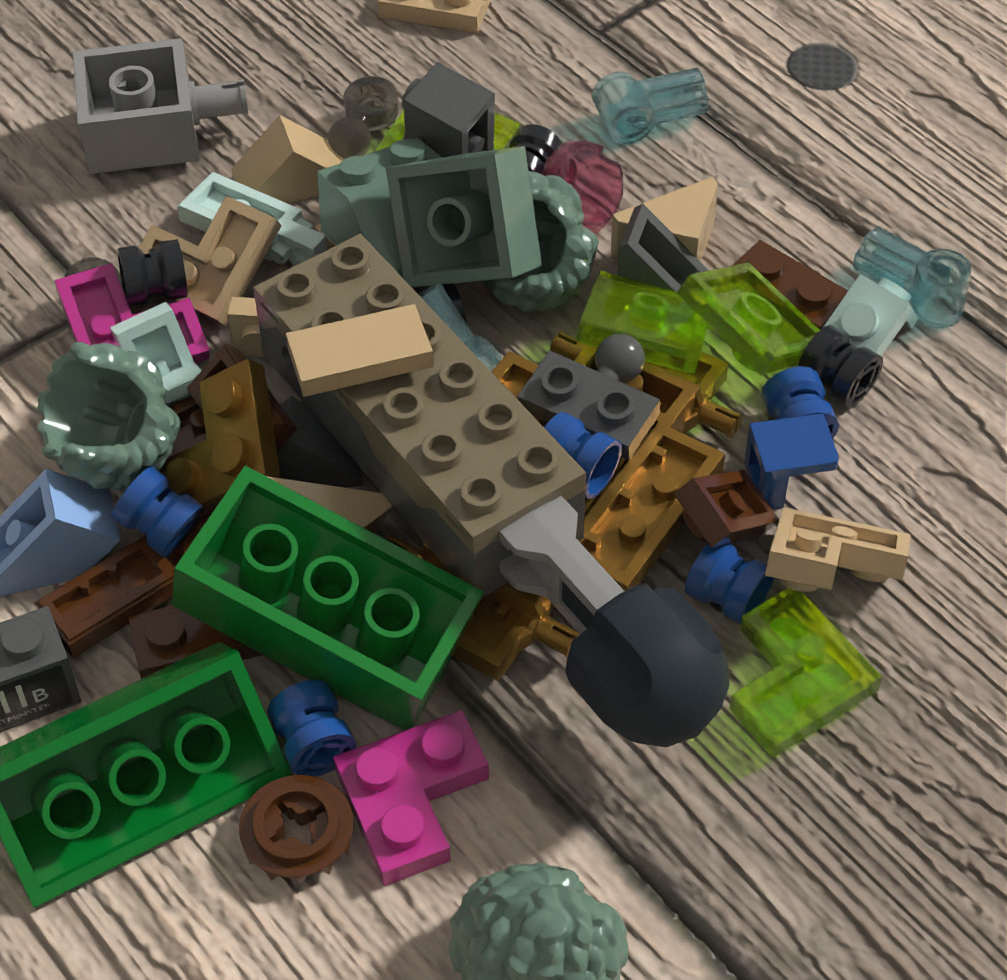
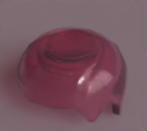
(592, 176)

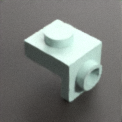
(873, 313)
(163, 344)

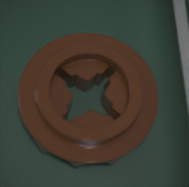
(305, 801)

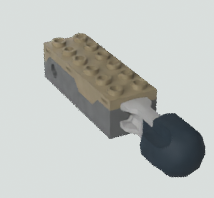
(497, 498)

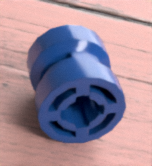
(796, 394)
(595, 453)
(157, 511)
(728, 581)
(309, 723)

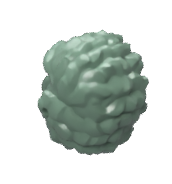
(564, 247)
(106, 415)
(536, 927)

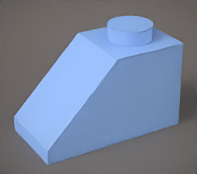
(54, 532)

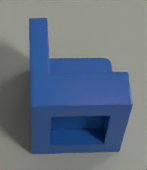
(785, 450)

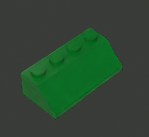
(325, 597)
(133, 771)

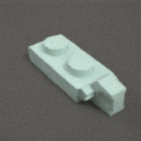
(295, 239)

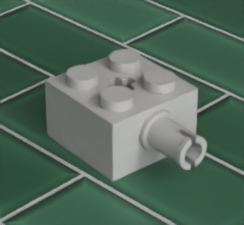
(142, 107)

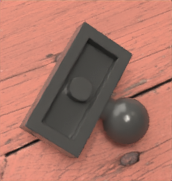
(596, 396)

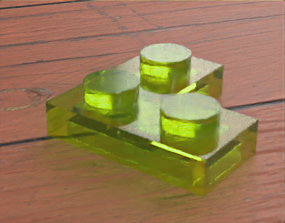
(813, 673)

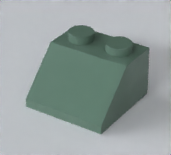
(357, 196)
(464, 217)

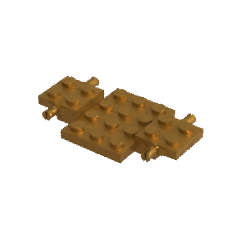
(624, 523)

